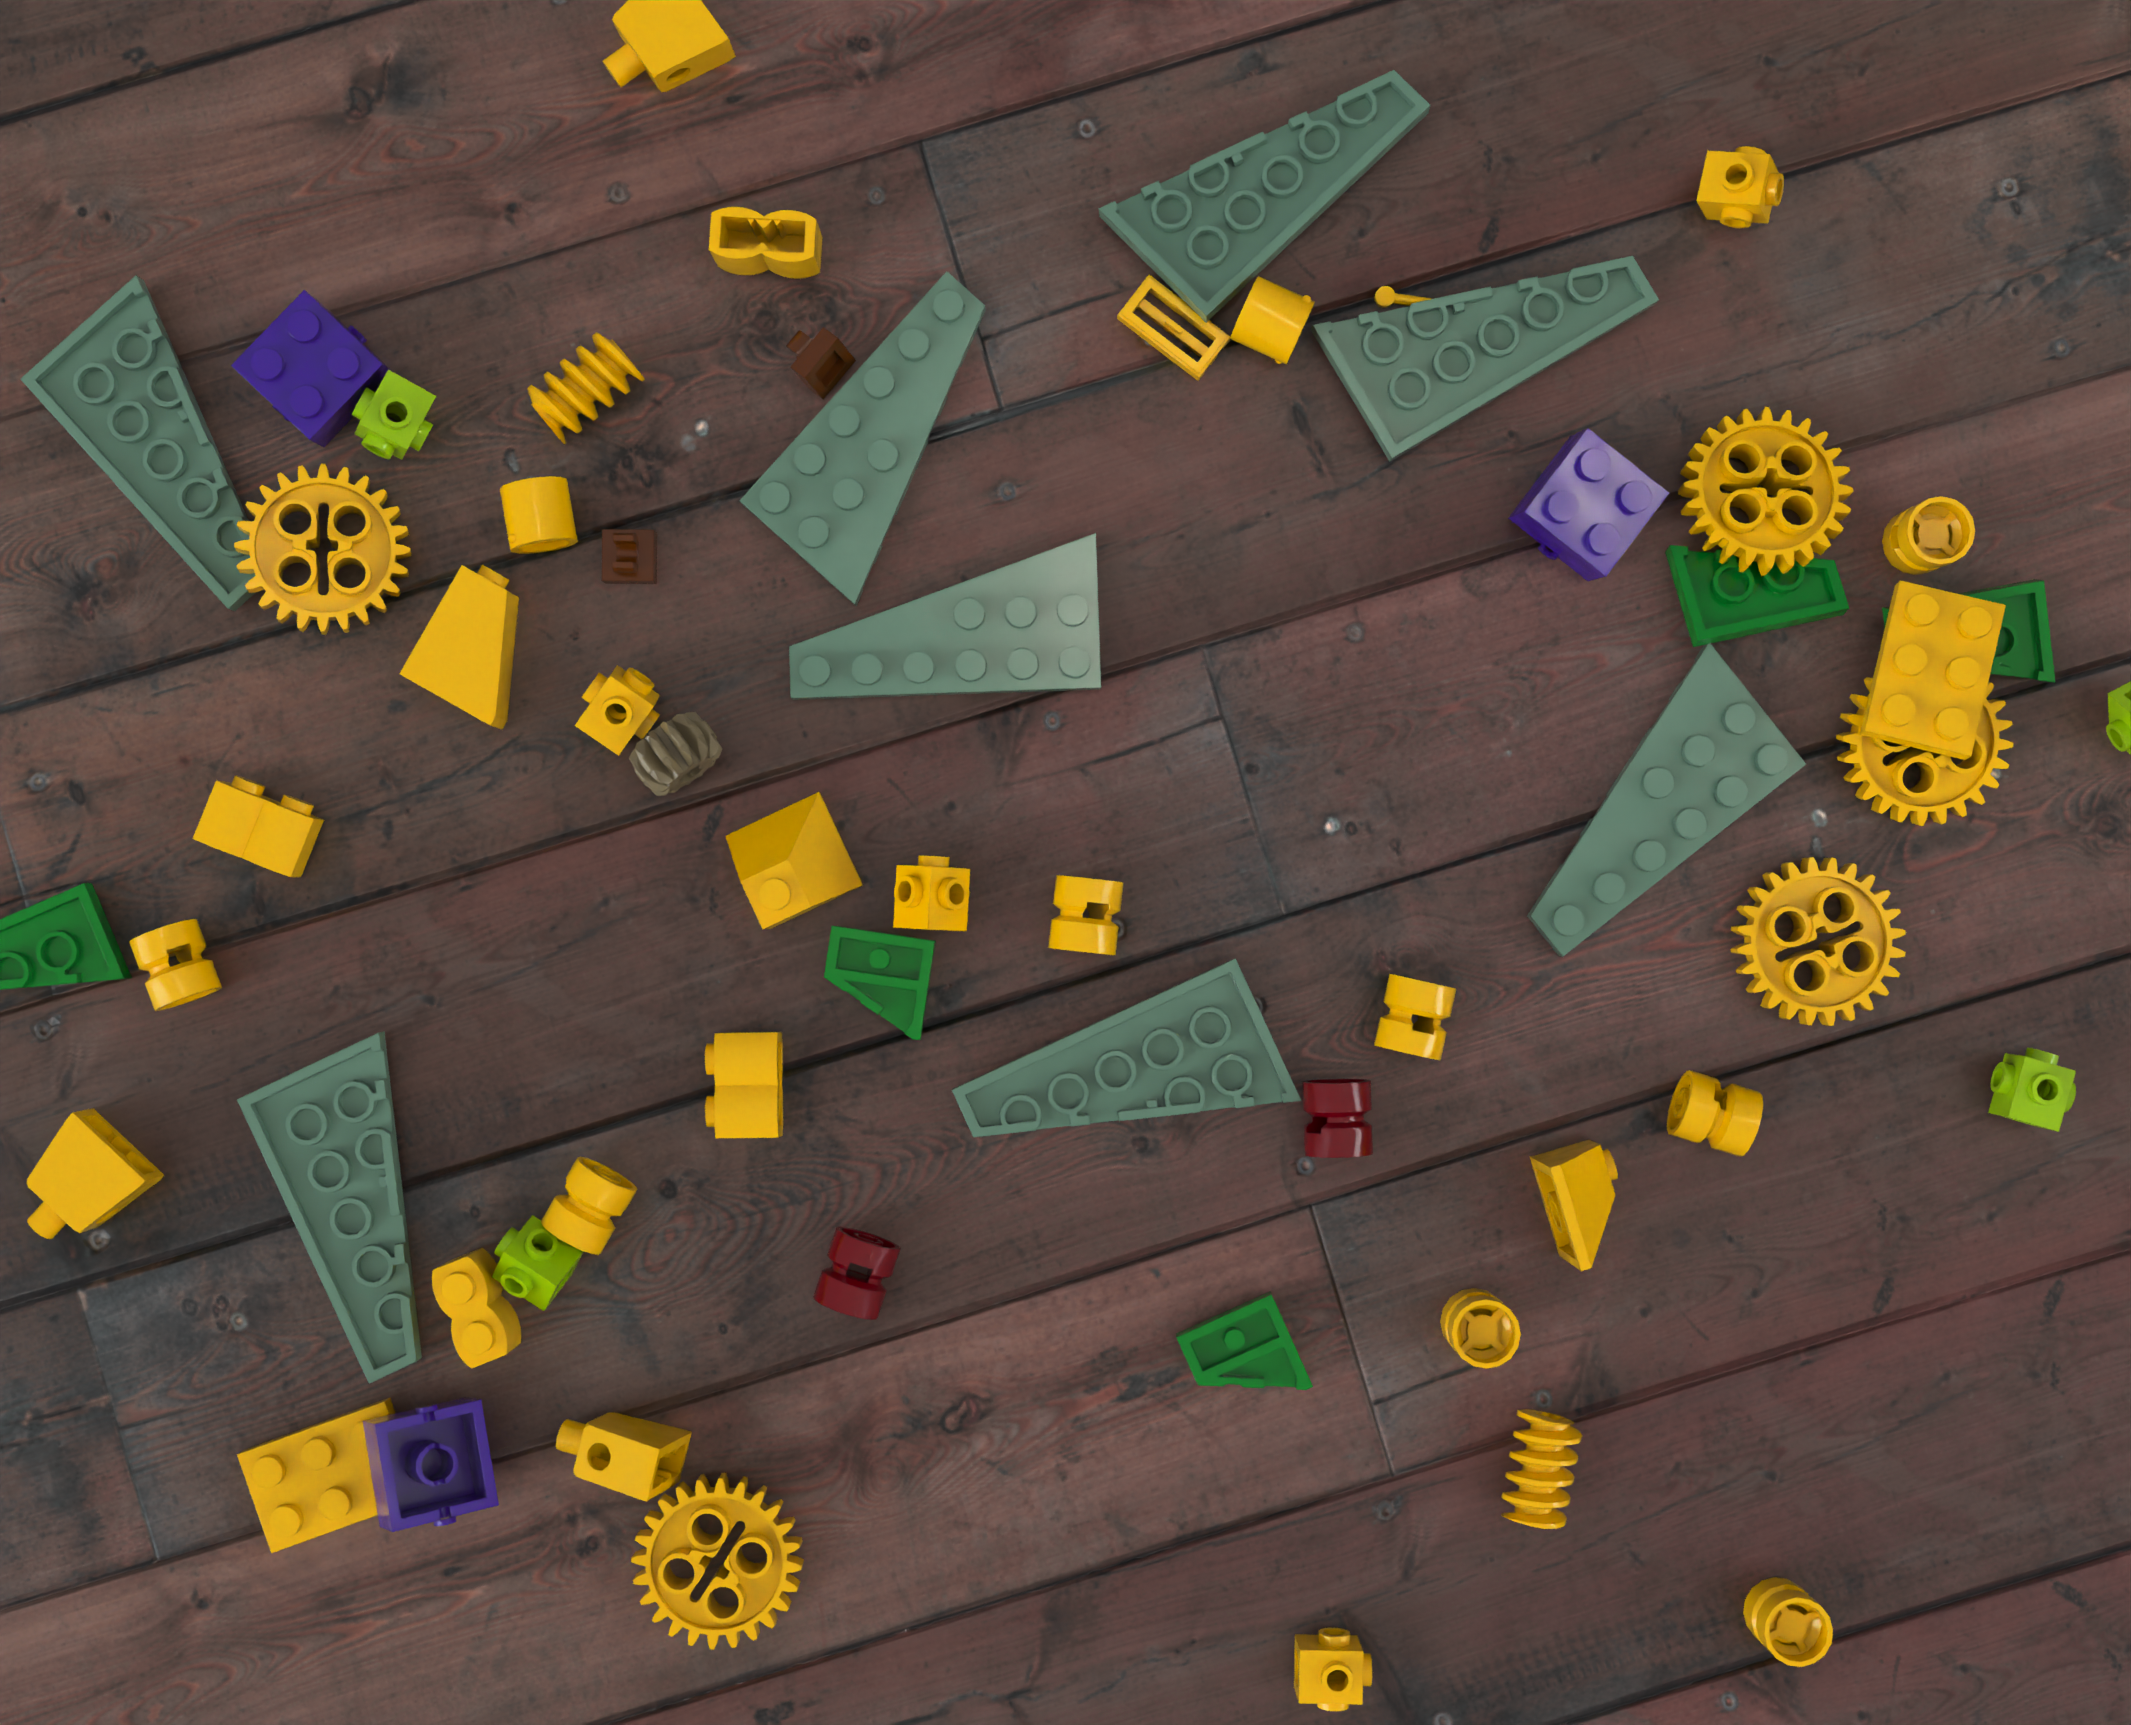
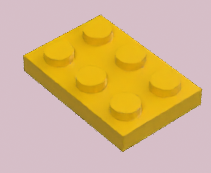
(1933, 670)
(313, 1478)

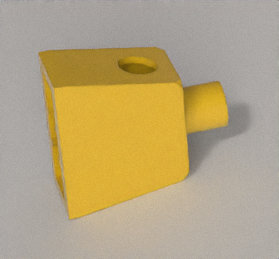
(668, 41)
(87, 1176)
(626, 1453)

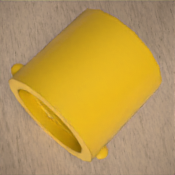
(1272, 320)
(538, 514)

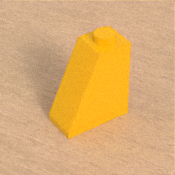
(470, 646)

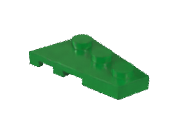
(1733, 604)
(2025, 632)
(60, 943)

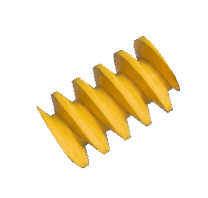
(583, 386)
(1542, 1470)

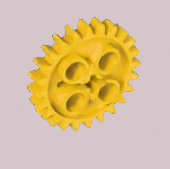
(1768, 534)
(275, 549)
(1941, 781)
(1832, 984)
(755, 1584)

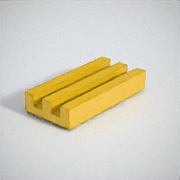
(1159, 342)

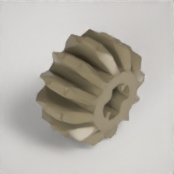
(675, 753)

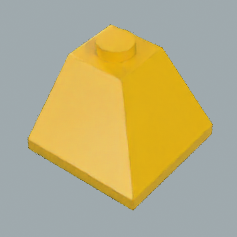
(792, 861)
(1576, 1197)

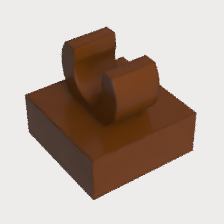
(820, 360)
(629, 556)

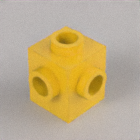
(1739, 187)
(608, 721)
(931, 895)
(1331, 1669)

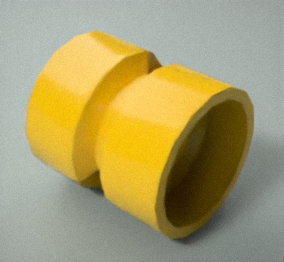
(1941, 535)
(1081, 934)
(182, 982)
(1416, 997)
(1723, 1116)
(585, 1213)
(1480, 1328)
(1788, 1622)

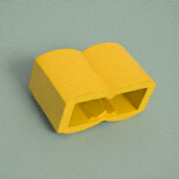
(753, 243)
(258, 827)
(747, 1085)
(482, 1319)

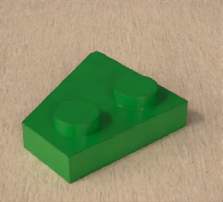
(883, 973)
(1244, 1348)

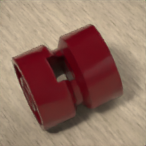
(1337, 1118)
(851, 1290)

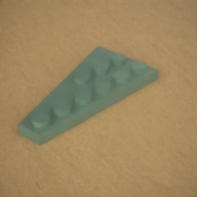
(1248, 202)
(1455, 353)
(137, 418)
(856, 458)
(996, 633)
(1682, 786)
(1161, 1057)
(339, 1173)

